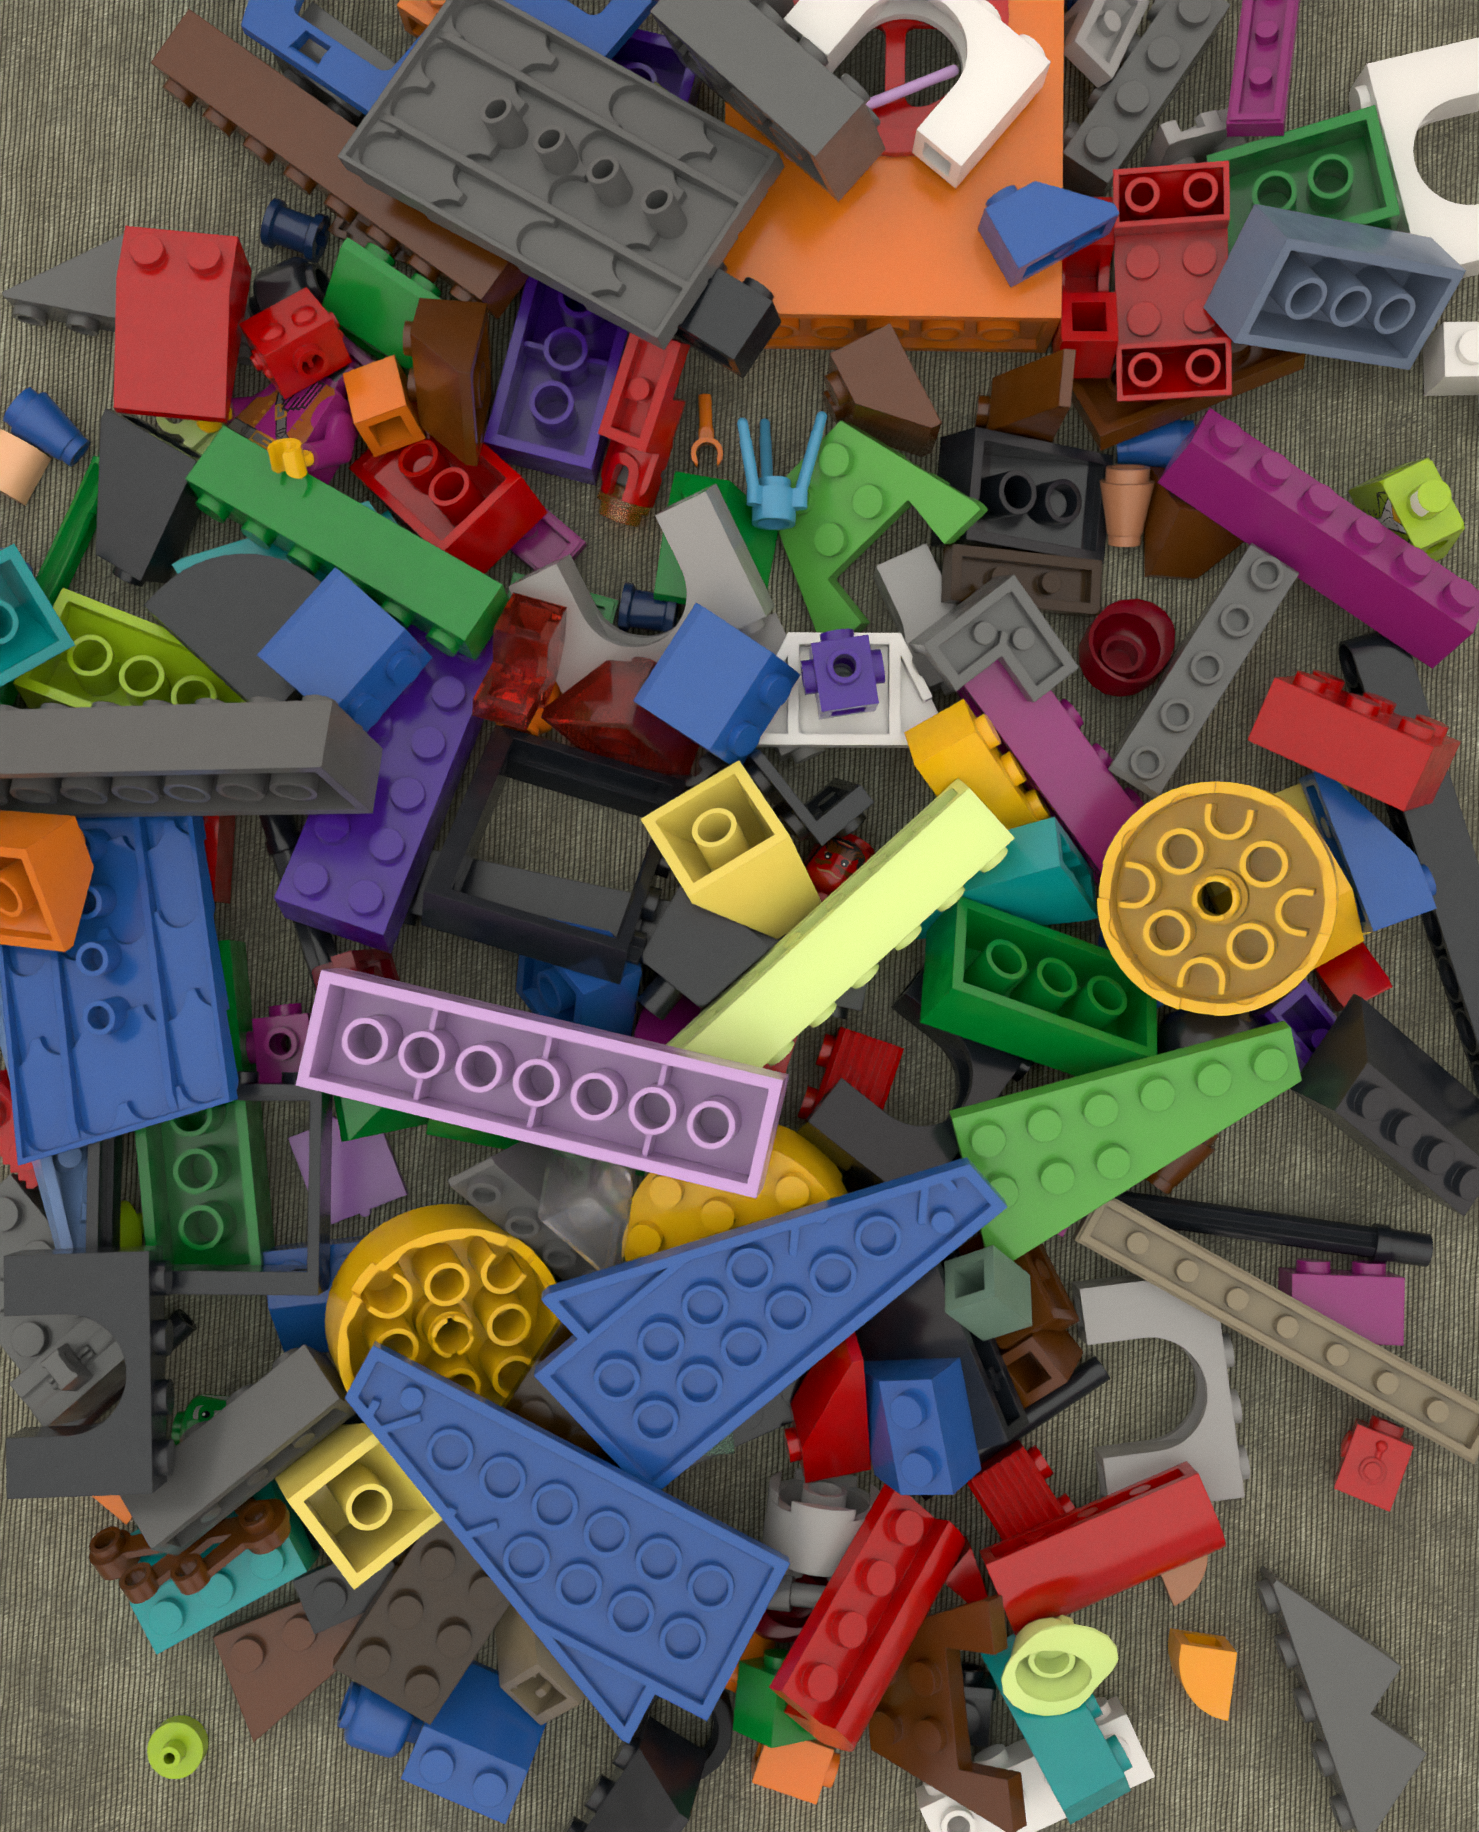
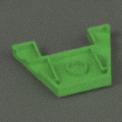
(851, 501)

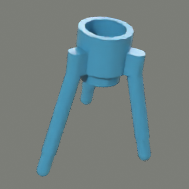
(771, 496)

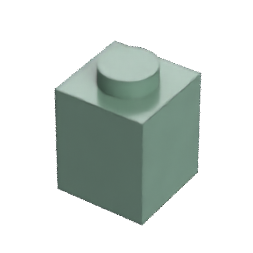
(988, 1293)

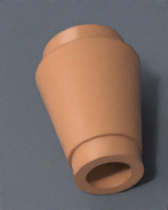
(1126, 502)

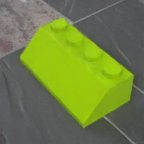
(117, 662)

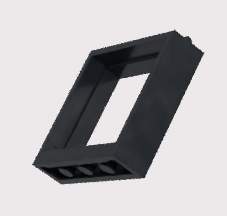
(574, 774)
(217, 1279)

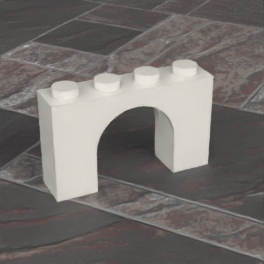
(997, 69)
(1407, 96)

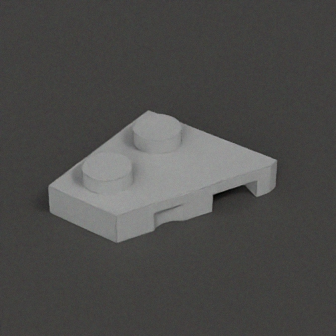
(1191, 145)

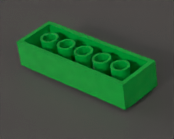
(208, 1169)

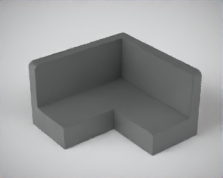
(994, 625)

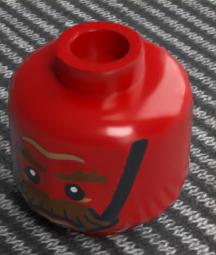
(836, 862)

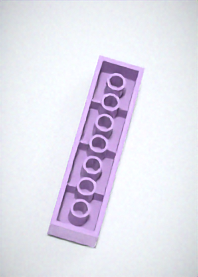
(543, 1080)

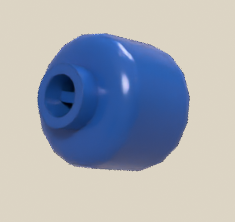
(376, 1723)

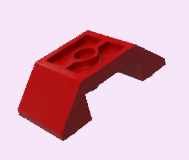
(1166, 264)

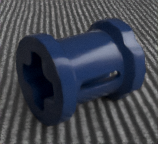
(295, 230)
(643, 612)

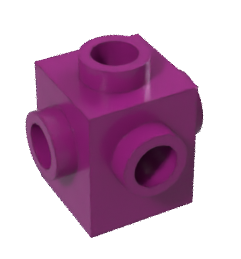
(267, 1041)

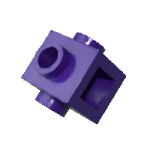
(837, 694)

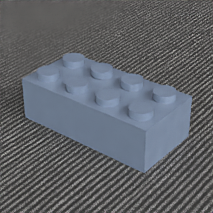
(1332, 288)

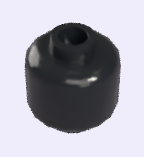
(286, 279)

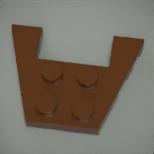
(924, 1714)

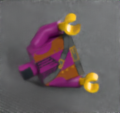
(302, 433)

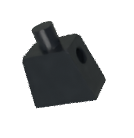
(695, 955)

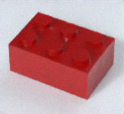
(1355, 739)

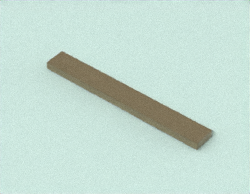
(1283, 1325)

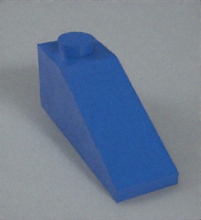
(1379, 867)

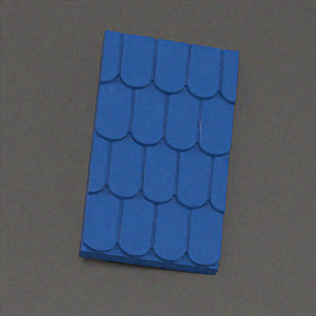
(133, 1012)

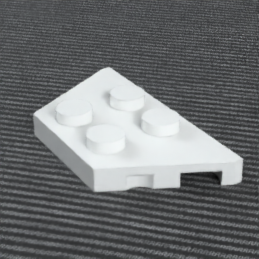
(901, 706)

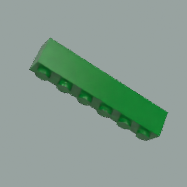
(332, 531)

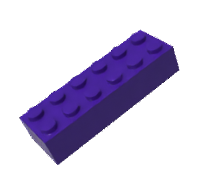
(363, 869)

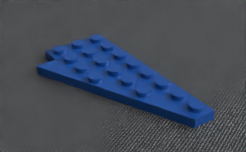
(715, 1328)
(598, 1563)

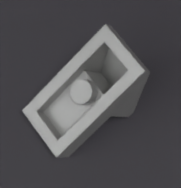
(1100, 34)

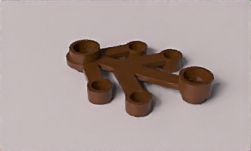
(116, 1553)

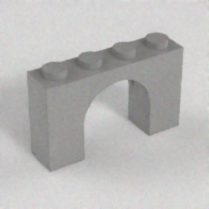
(716, 576)
(913, 597)
(1207, 1439)

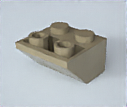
(531, 1672)

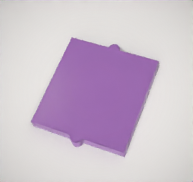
(361, 1172)

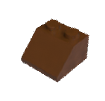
(451, 373)
(881, 393)

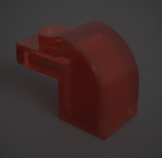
(525, 661)

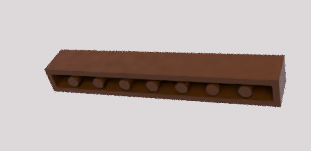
(306, 138)

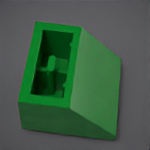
(374, 300)

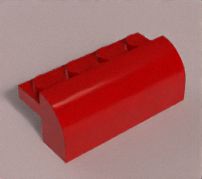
(1104, 1547)
(866, 1619)

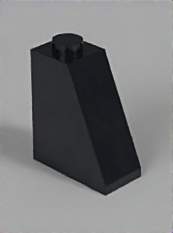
(143, 499)

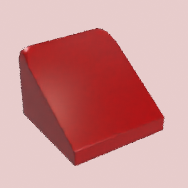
(1351, 974)
(966, 1577)

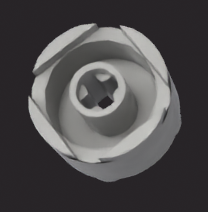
(814, 1520)

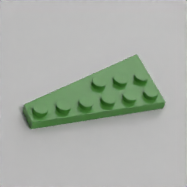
(1097, 1134)

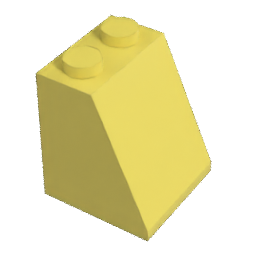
(734, 853)
(356, 1501)

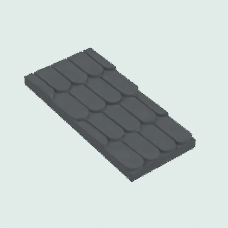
(562, 164)

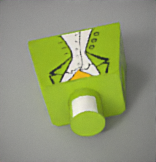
(1413, 505)

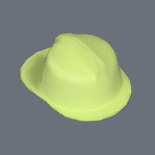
(1056, 1665)

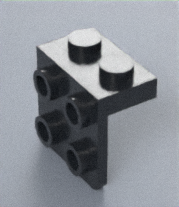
(829, 812)

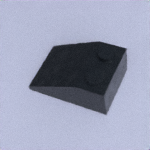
(1035, 493)

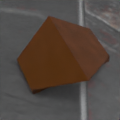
(1181, 539)

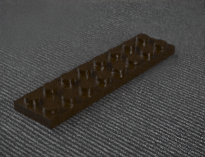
(437, 1597)

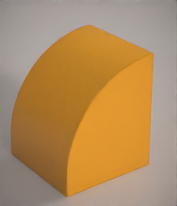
(1204, 1669)

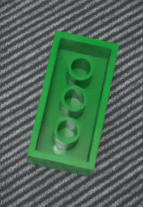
(1033, 992)

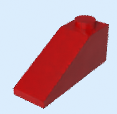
(831, 1416)

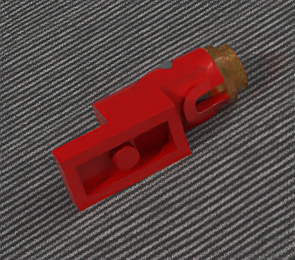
(641, 426)

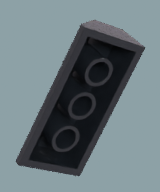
(1396, 1105)
(648, 1788)

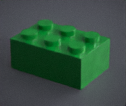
(1318, 170)

